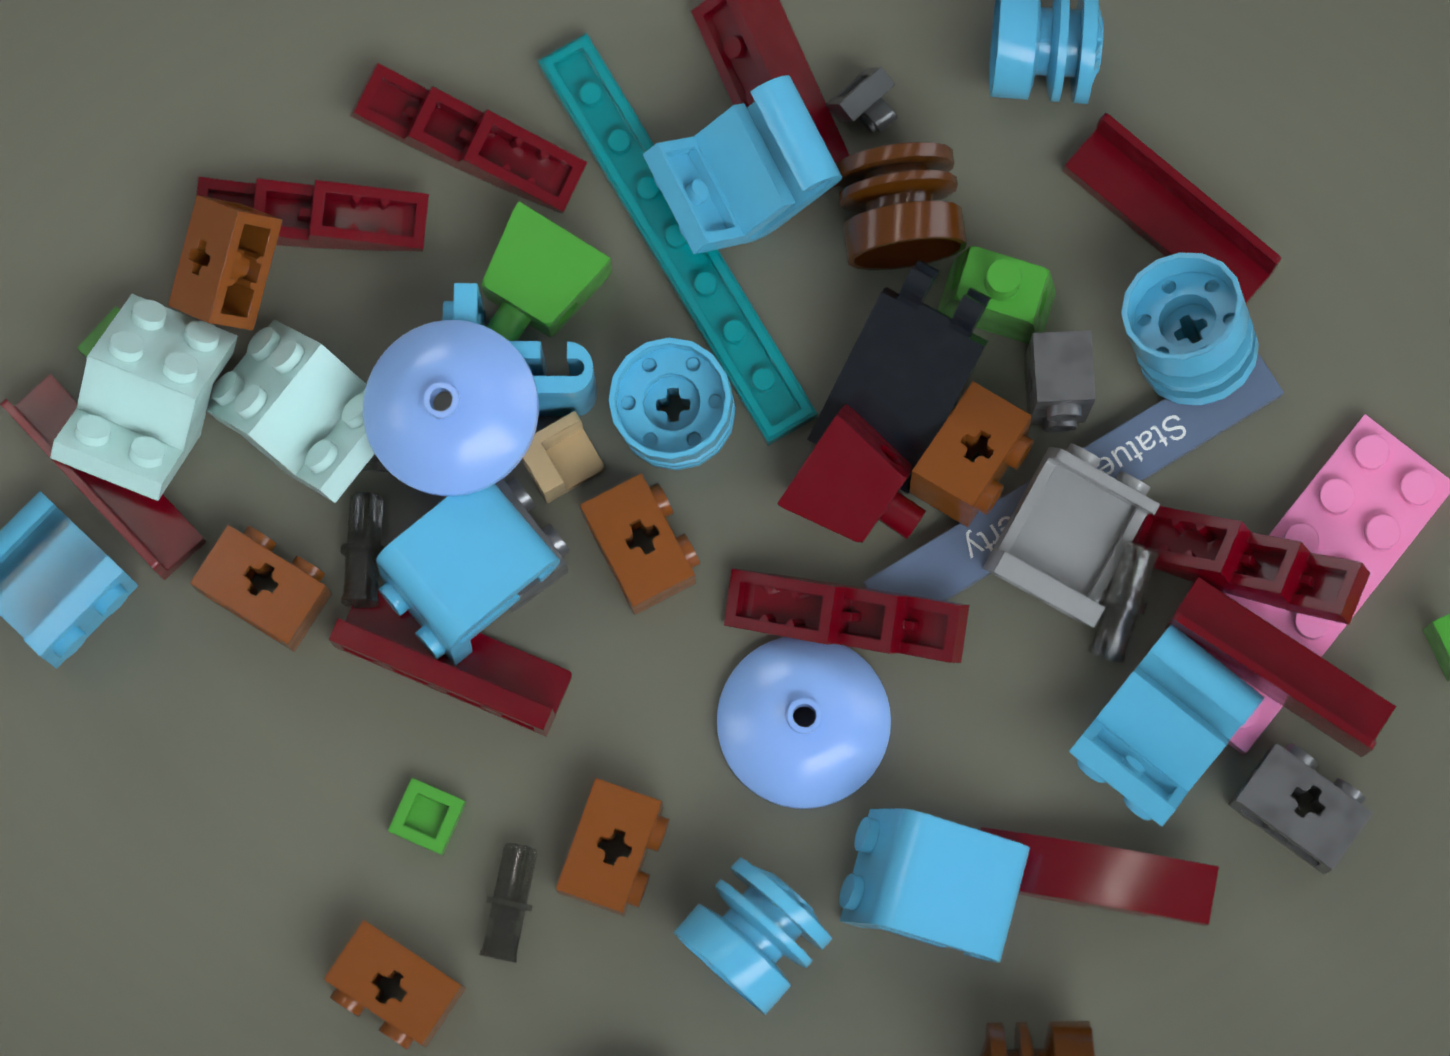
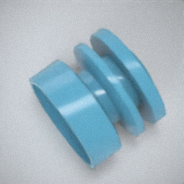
(1045, 42)
(1190, 328)
(649, 380)
(753, 934)

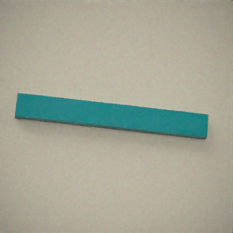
(699, 280)

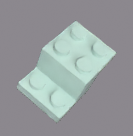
(144, 396)
(297, 409)

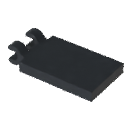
(908, 366)

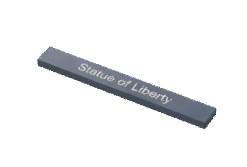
(1136, 447)

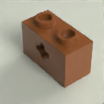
(225, 263)
(981, 425)
(614, 519)
(228, 579)
(586, 871)
(374, 955)

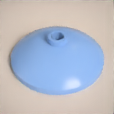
(481, 431)
(793, 762)

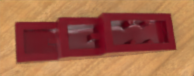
(469, 139)
(332, 213)
(1253, 564)
(846, 615)
(1115, 878)

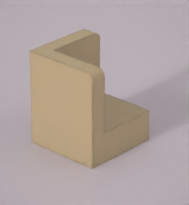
(562, 457)

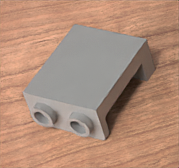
(1070, 532)

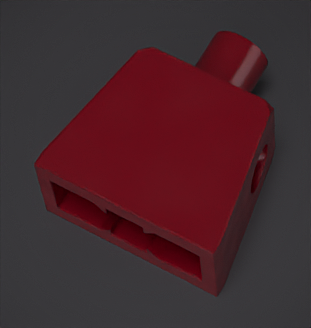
(853, 482)

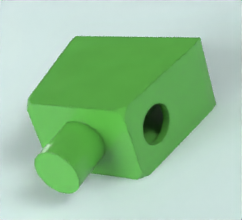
(540, 275)
(1018, 292)

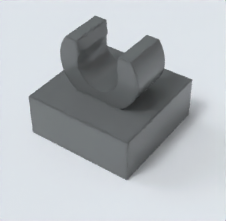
(863, 100)

